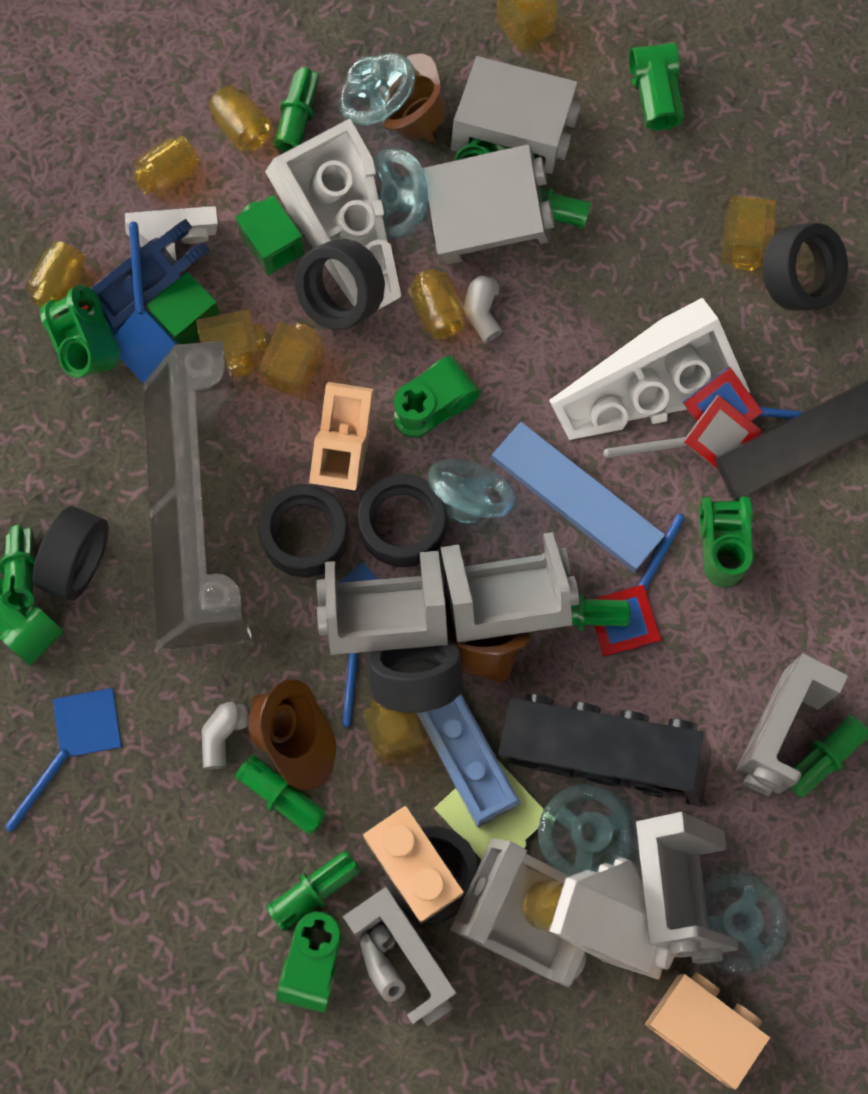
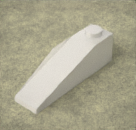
(333, 197)
(648, 374)
(608, 918)

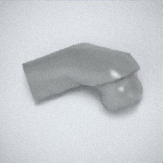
(478, 306)
(217, 730)
(378, 966)

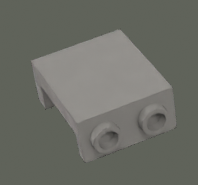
(516, 109)
(487, 202)
(510, 593)
(383, 611)
(802, 681)
(675, 888)
(384, 908)
(496, 920)

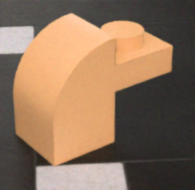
(343, 436)

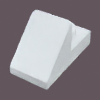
(157, 223)

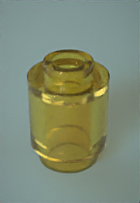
(239, 118)
(165, 166)
(55, 273)
(437, 304)
(541, 904)

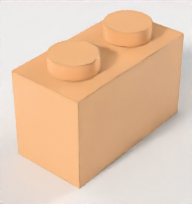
(413, 865)
(708, 1030)

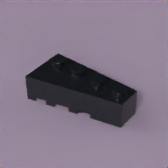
(607, 747)

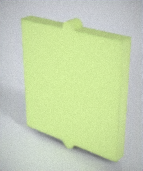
(511, 826)

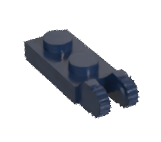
(158, 273)

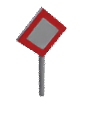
(713, 434)

